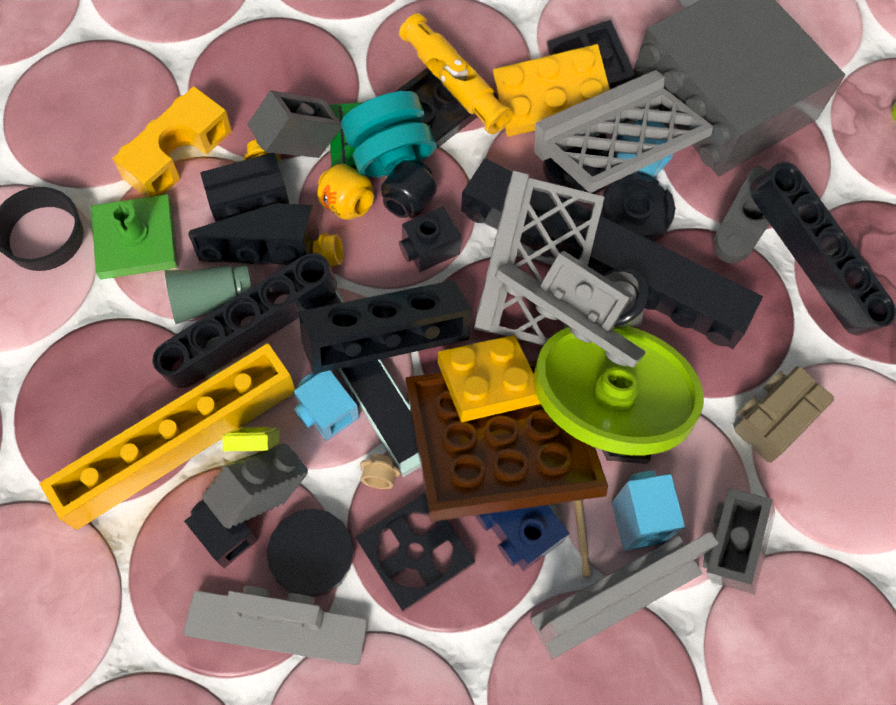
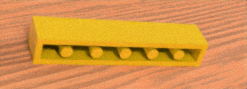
(167, 438)

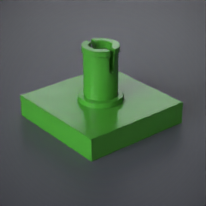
(134, 237)

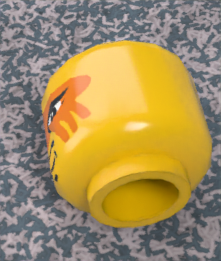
(345, 192)

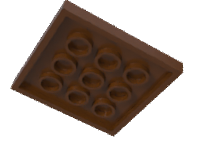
(497, 459)

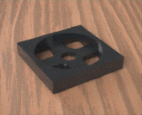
(405, 596)

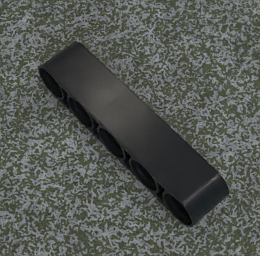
(822, 250)
(227, 319)

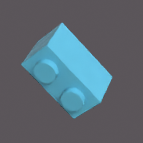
(647, 511)

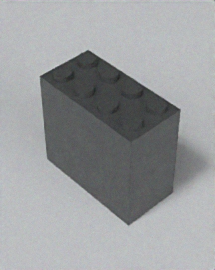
(742, 72)

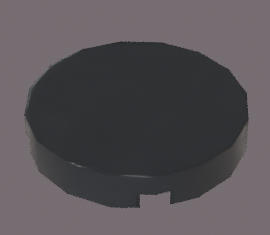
(639, 205)
(310, 552)

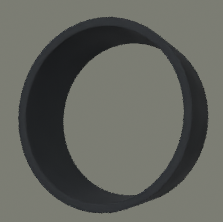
(26, 201)

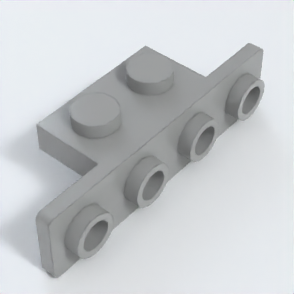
(579, 300)
(276, 624)

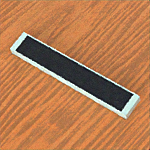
(381, 404)

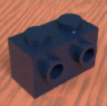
(525, 533)

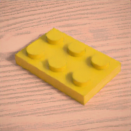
(549, 86)

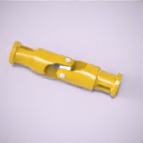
(452, 70)

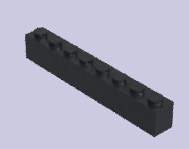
(677, 285)

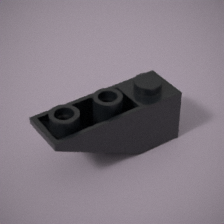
(259, 236)

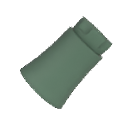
(204, 290)

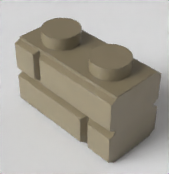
(783, 414)

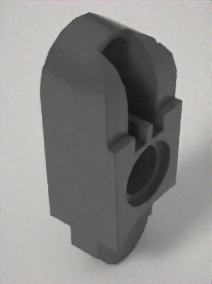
(738, 232)

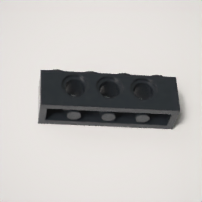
(384, 326)

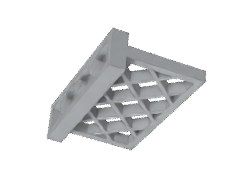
(608, 114)
(508, 243)
(620, 594)

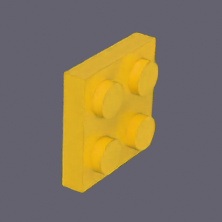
(488, 378)

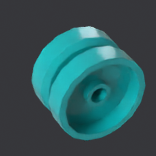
(387, 133)

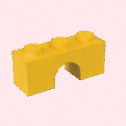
(189, 121)

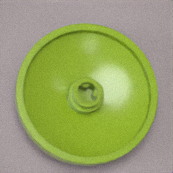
(616, 405)

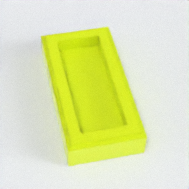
(251, 439)

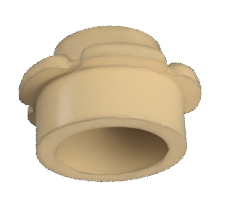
(379, 471)

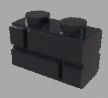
(244, 186)

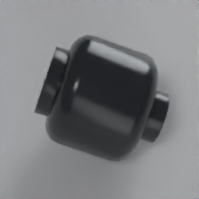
(408, 189)

